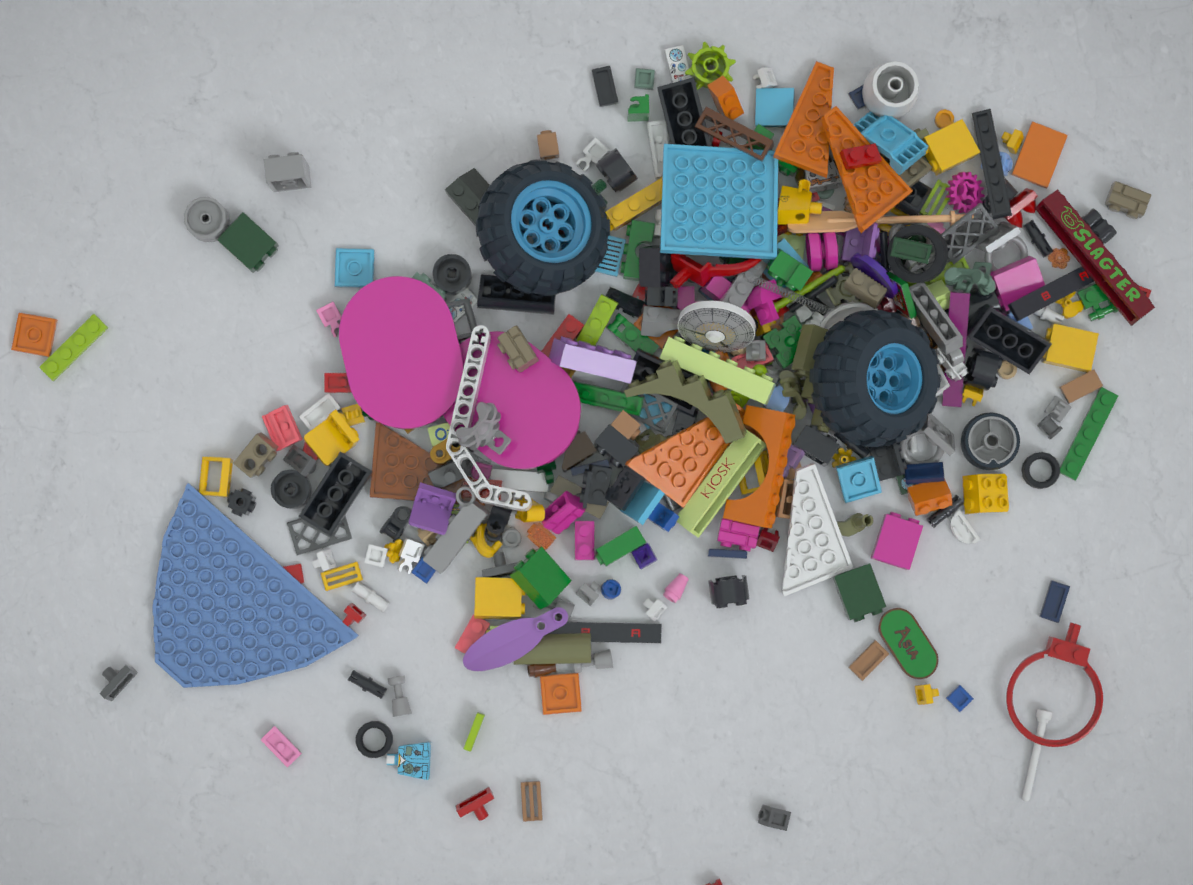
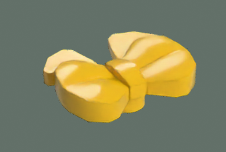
(1070, 309)

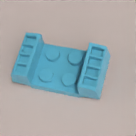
(892, 140)

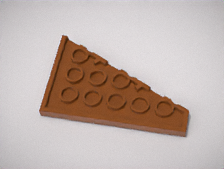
(401, 467)

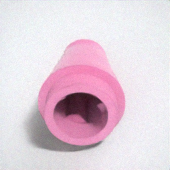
(676, 588)

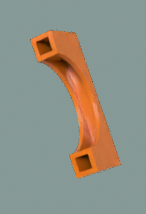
(761, 505)

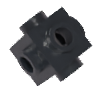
(248, 505)

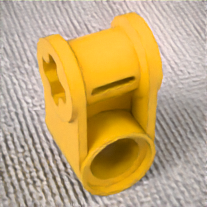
(534, 514)

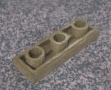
(562, 484)

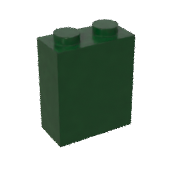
(248, 243)
(859, 592)

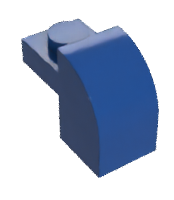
(663, 517)

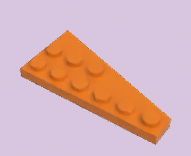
(804, 138)

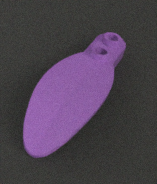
(510, 641)

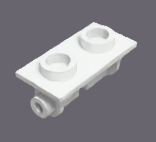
(951, 372)

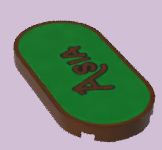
(908, 643)

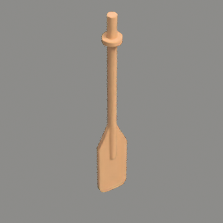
(843, 221)

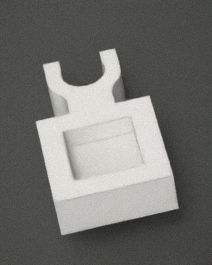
(594, 152)
(410, 551)

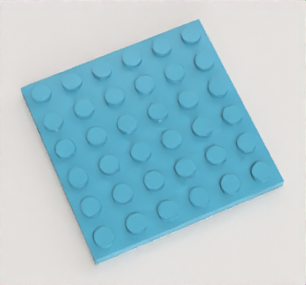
(718, 202)

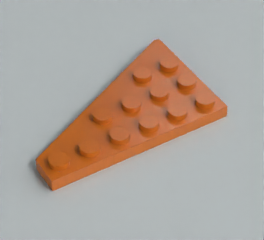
(871, 188)
(682, 460)

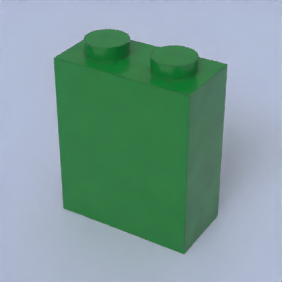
(620, 546)
(540, 577)

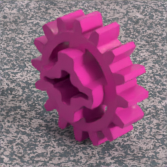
(964, 191)

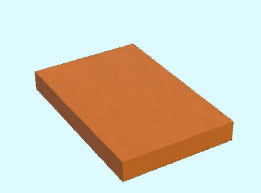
(1039, 155)

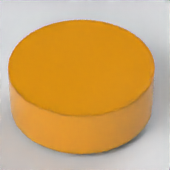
(944, 118)

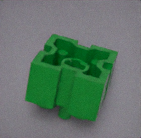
(788, 271)
(784, 341)

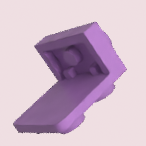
(859, 242)
(432, 508)

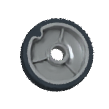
(975, 444)

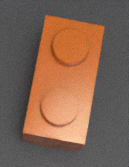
(725, 98)
(929, 497)

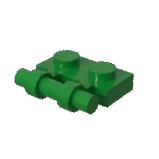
(1091, 298)

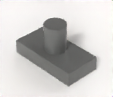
(300, 461)
(447, 474)
(500, 568)
(117, 682)

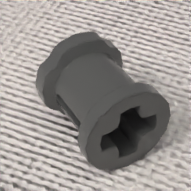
(1050, 426)

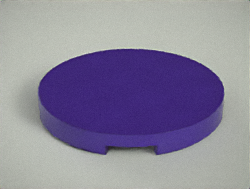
(874, 271)

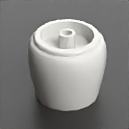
(890, 89)

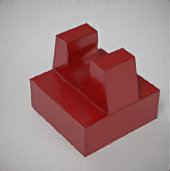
(353, 614)

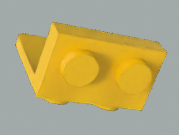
(331, 438)
(985, 493)

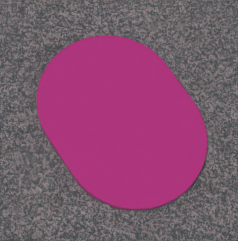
(401, 352)
(536, 406)

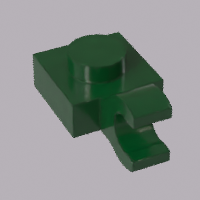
(547, 470)

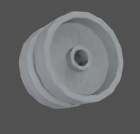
(199, 211)

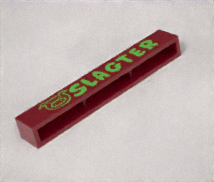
(1094, 257)

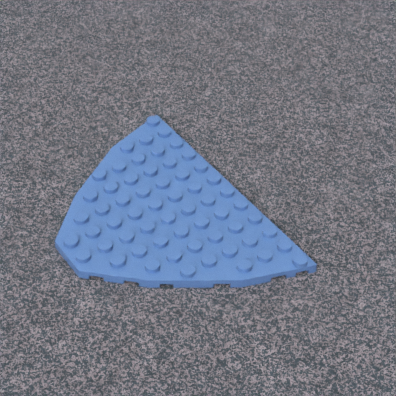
(230, 607)

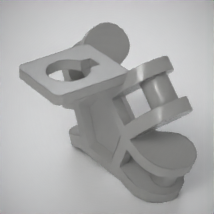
(484, 430)

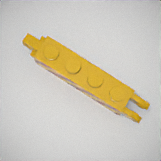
(635, 205)

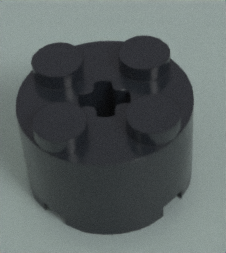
(617, 170)
(441, 274)
(982, 369)
(283, 482)
(729, 590)

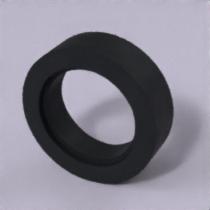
(940, 260)

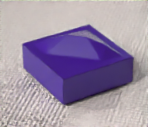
(644, 556)

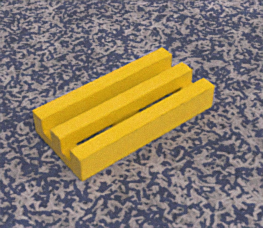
(357, 571)

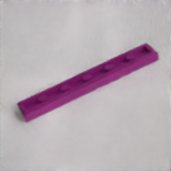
(959, 316)

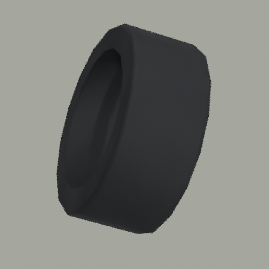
(1026, 470)
(359, 739)

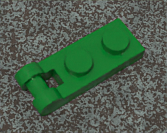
(631, 335)

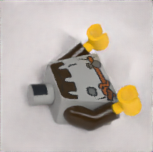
(816, 183)

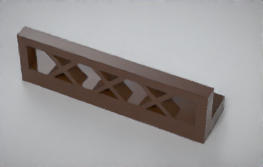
(736, 130)

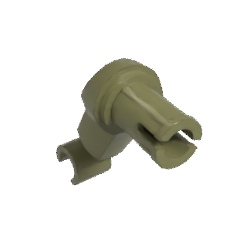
(854, 524)

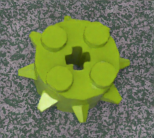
(707, 56)

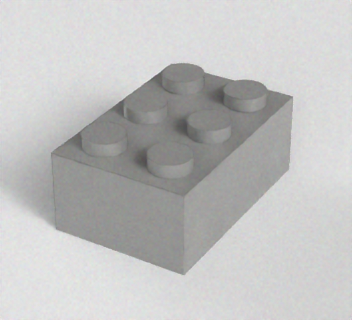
(287, 172)

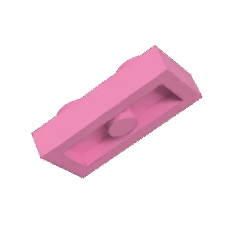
(281, 746)

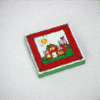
(903, 298)

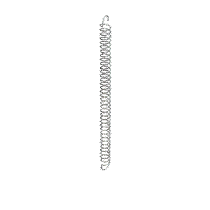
(786, 293)

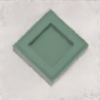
(644, 79)

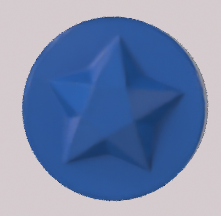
(610, 589)

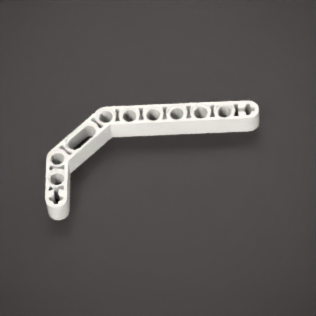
(466, 420)

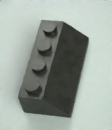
(467, 193)

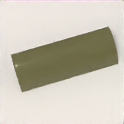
(559, 650)

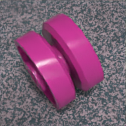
(822, 249)

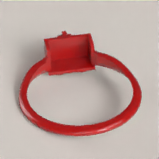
(702, 274)
(1068, 652)

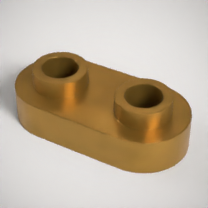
(446, 457)

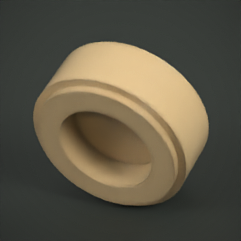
(1007, 370)

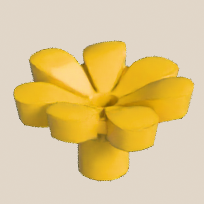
(842, 454)
(394, 550)

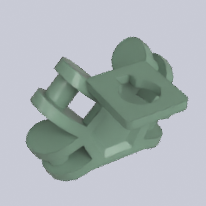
(985, 283)

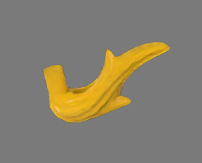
(480, 544)

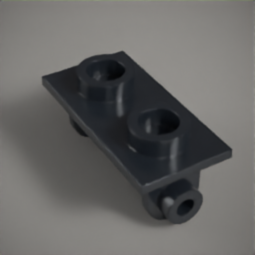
(630, 304)

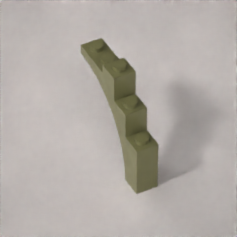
(803, 361)
(671, 382)

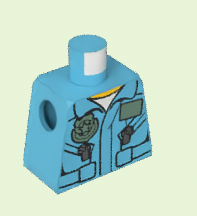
(412, 760)

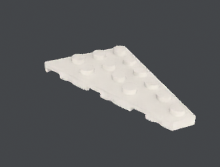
(814, 539)

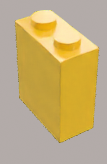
(950, 147)
(1070, 347)
(498, 599)

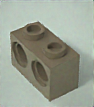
(253, 452)

